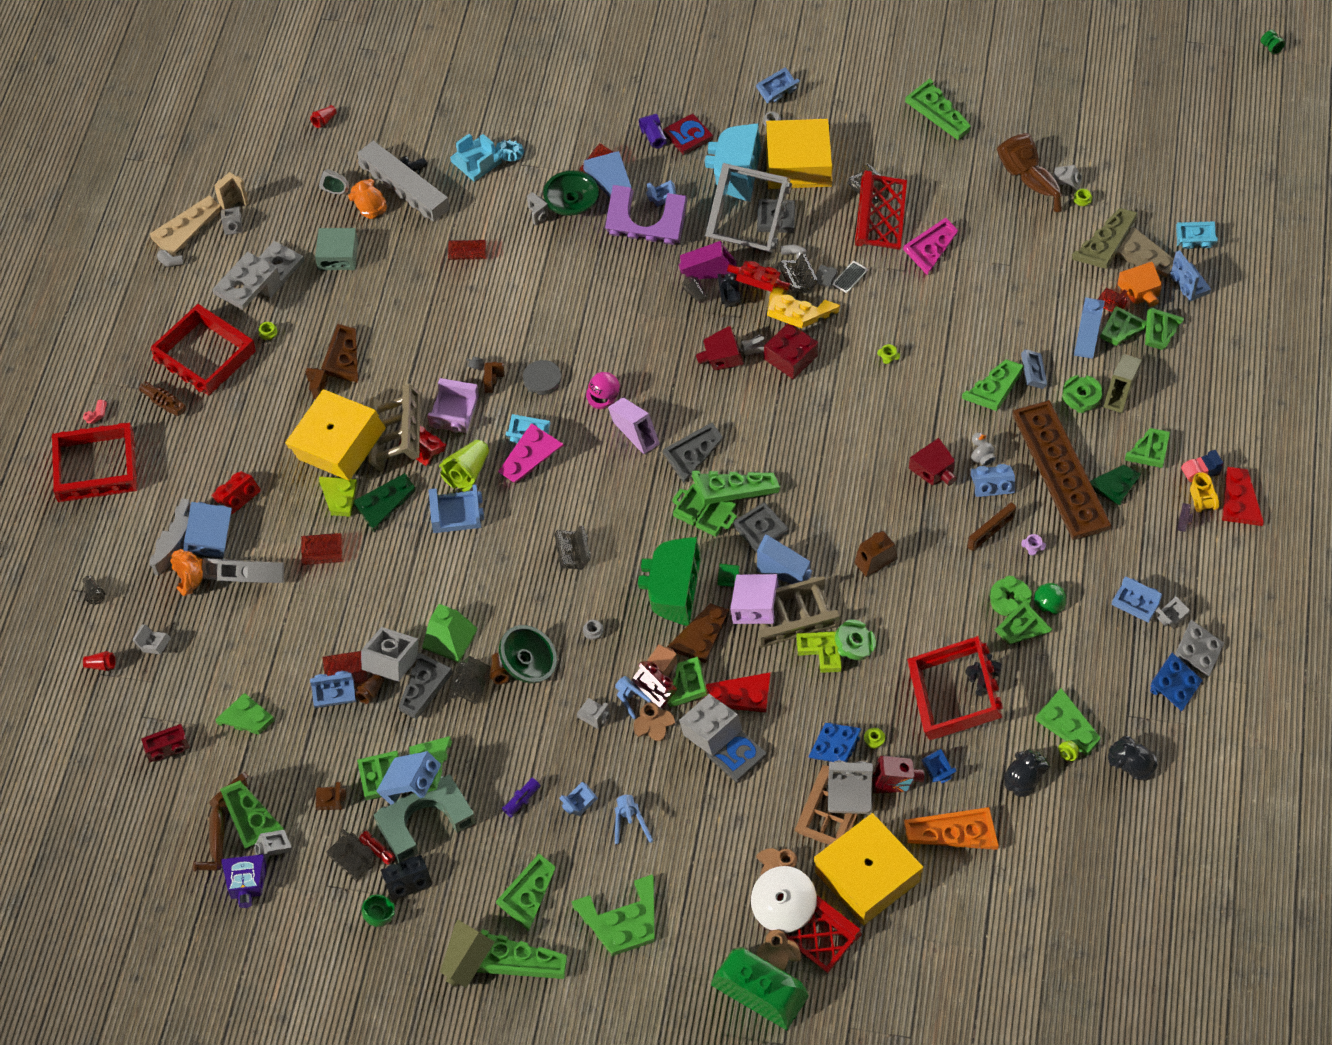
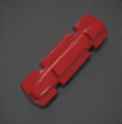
(377, 847)

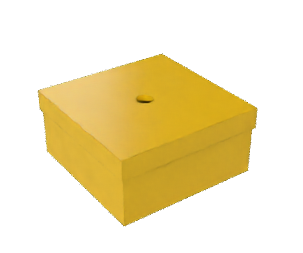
(799, 152)
(336, 434)
(868, 868)

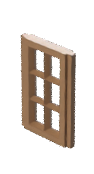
(811, 808)

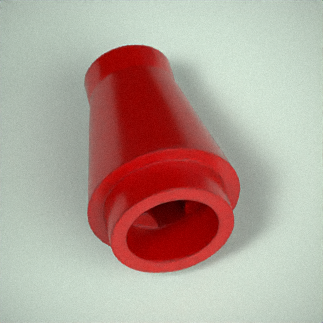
(323, 116)
(100, 661)

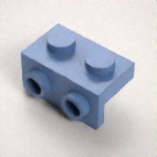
(777, 85)
(993, 480)
(1137, 599)
(333, 689)

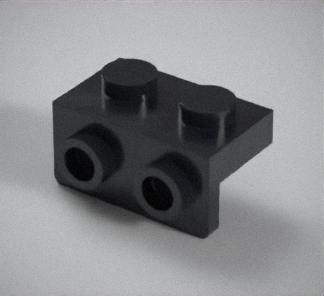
(406, 877)

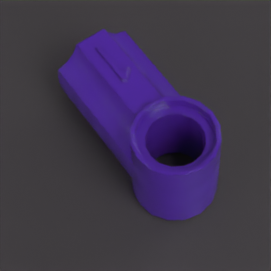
(651, 127)

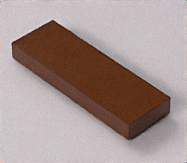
(991, 526)

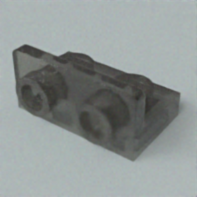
(351, 855)

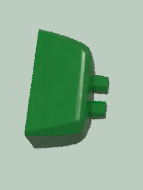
(672, 579)
(761, 987)

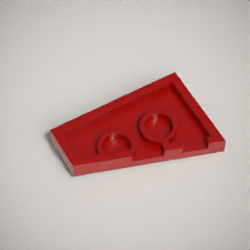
(1240, 499)
(742, 693)

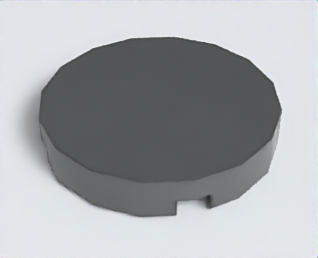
(542, 377)

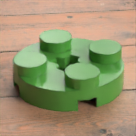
(1079, 402)
(1006, 586)
(848, 647)

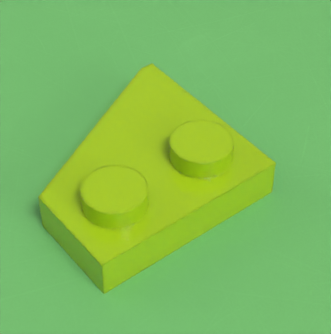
(339, 494)

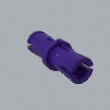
(531, 787)

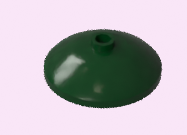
(571, 192)
(533, 648)

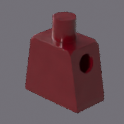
(721, 350)
(934, 463)

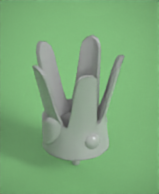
(753, 345)

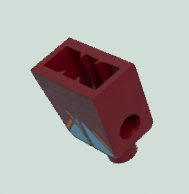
(894, 775)

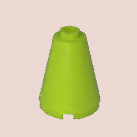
(464, 465)

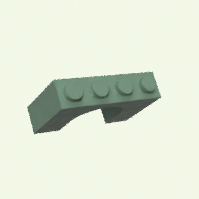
(394, 818)

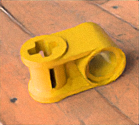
(1203, 496)

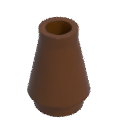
(498, 672)
(368, 690)

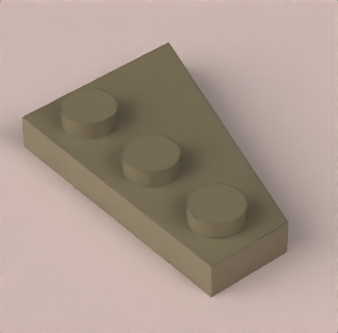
(1141, 250)

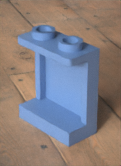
(455, 510)
(207, 529)
(409, 774)

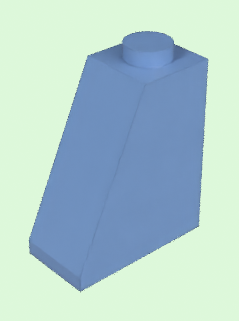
(607, 171)
(1089, 328)
(781, 560)

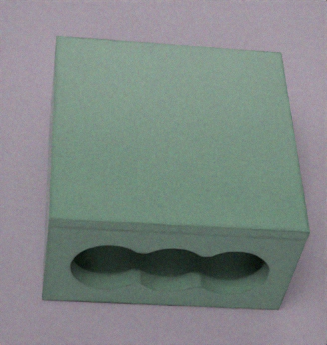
(336, 249)

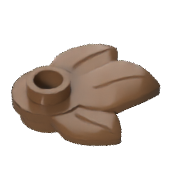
(655, 724)
(773, 858)
(779, 954)

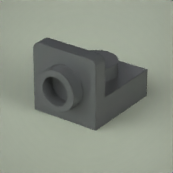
(826, 276)

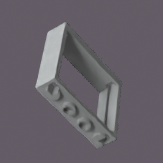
(719, 200)

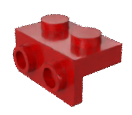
(428, 446)
(236, 491)

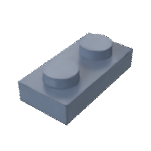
(1034, 369)

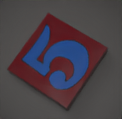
(688, 134)

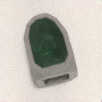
(333, 182)

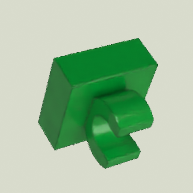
(727, 574)

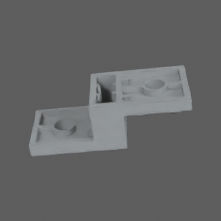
(258, 275)

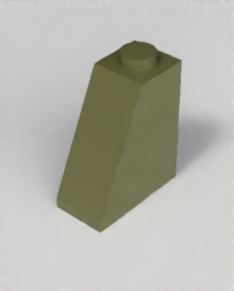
(1122, 383)
(464, 954)

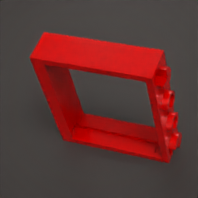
(221, 327)
(94, 487)
(943, 655)

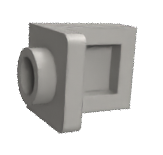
(1068, 175)
(538, 207)
(1173, 613)
(151, 641)

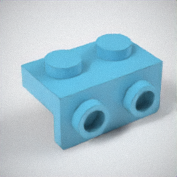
(1196, 234)
(520, 424)

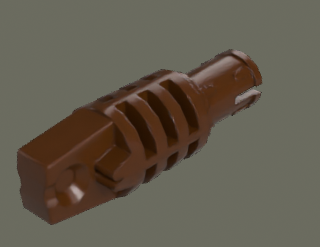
(163, 399)

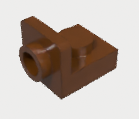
(491, 372)
(317, 380)
(330, 797)

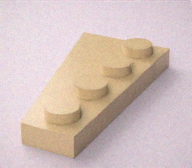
(179, 230)

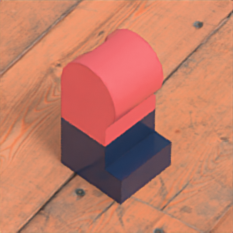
(1209, 464)

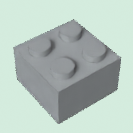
(389, 654)
(710, 725)

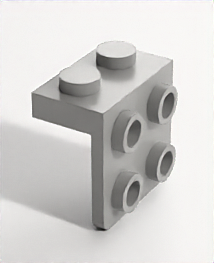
(849, 787)

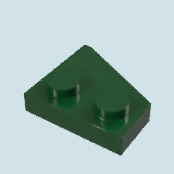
(1116, 483)

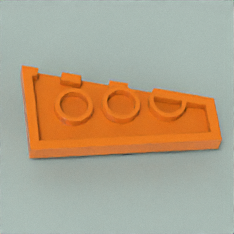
(955, 829)

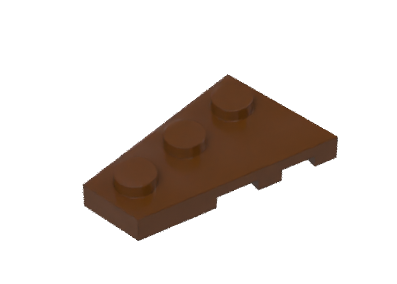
(342, 354)
(701, 633)

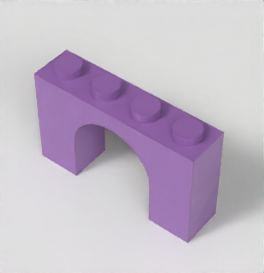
(667, 229)

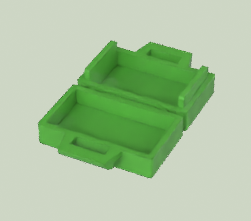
(707, 517)

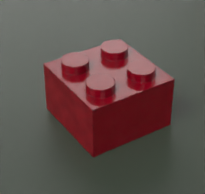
(791, 350)

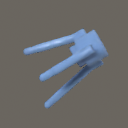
(628, 688)
(626, 808)

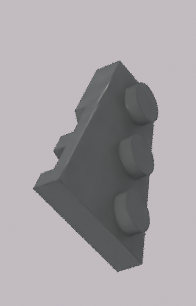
(692, 450)
(424, 684)

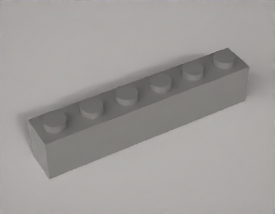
(403, 181)

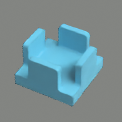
(475, 157)

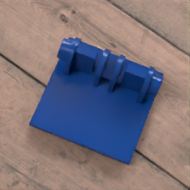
(1175, 682)
(835, 743)

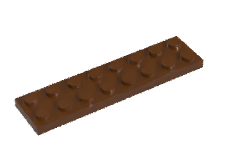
(1061, 470)

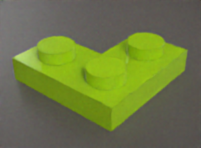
(823, 645)

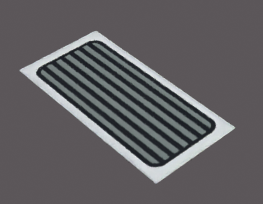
(850, 276)

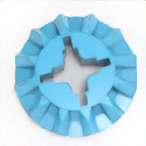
(504, 150)

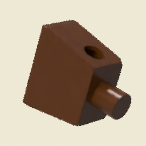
(875, 553)

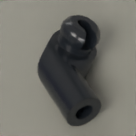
(418, 164)

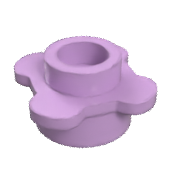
(1033, 539)

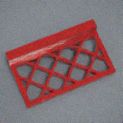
(864, 211)
(835, 920)

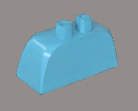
(740, 148)

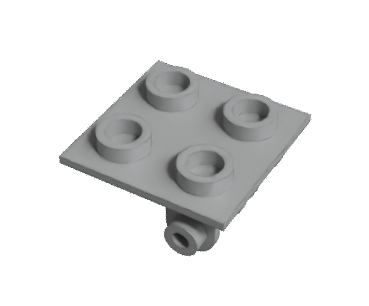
(1199, 648)

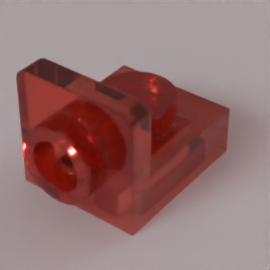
(1113, 299)

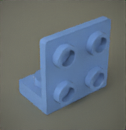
(1188, 278)

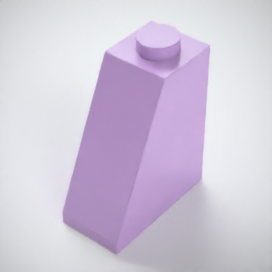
(634, 424)

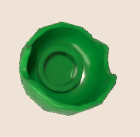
(1050, 598)
(378, 910)

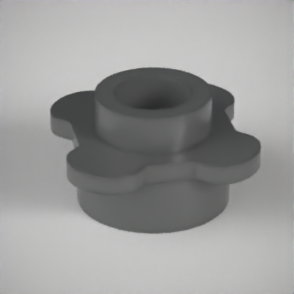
(476, 363)

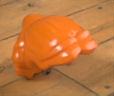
(368, 199)
(188, 569)

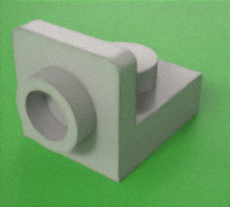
(231, 220)
(594, 713)
(272, 844)

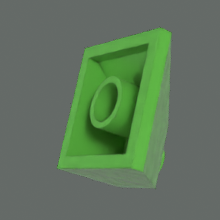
(448, 633)

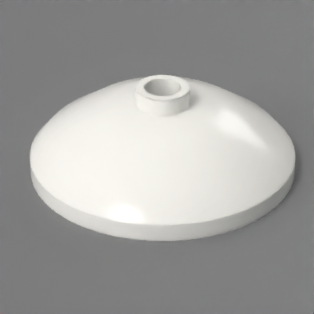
(798, 900)

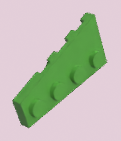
(933, 105)
(733, 486)
(521, 959)

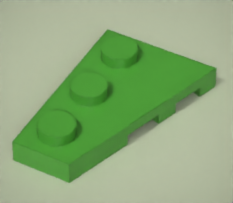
(1068, 723)
(438, 749)
(248, 813)
(527, 891)

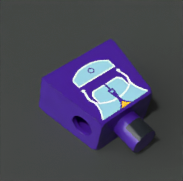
(245, 878)

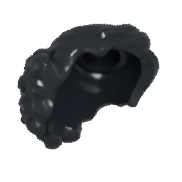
(1132, 758)
(1025, 772)

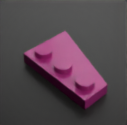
(931, 244)
(529, 452)

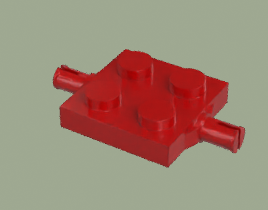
(758, 276)

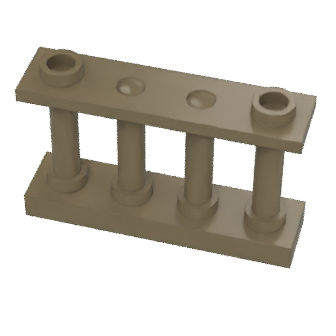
(409, 431)
(807, 624)

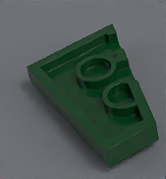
(382, 501)

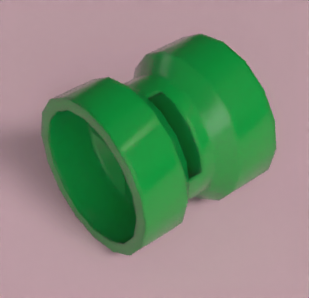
(1273, 42)

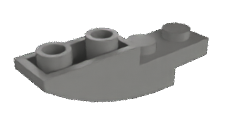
(172, 539)
(243, 570)

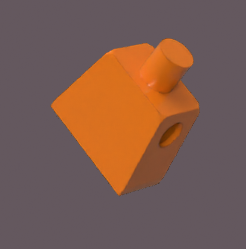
(1141, 283)

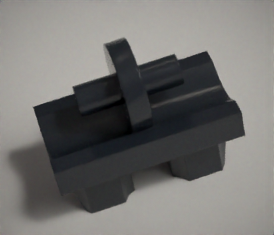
(729, 289)
(976, 672)

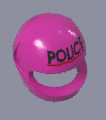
(603, 386)

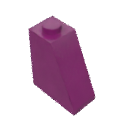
(707, 261)

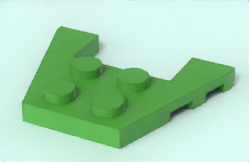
(625, 926)

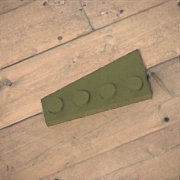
(1106, 241)

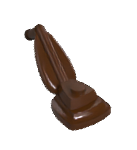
(1021, 156)
(217, 829)

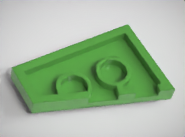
(995, 387)

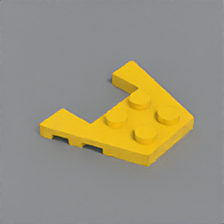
(797, 312)

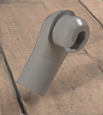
(792, 249)
(166, 259)

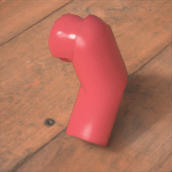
(92, 417)

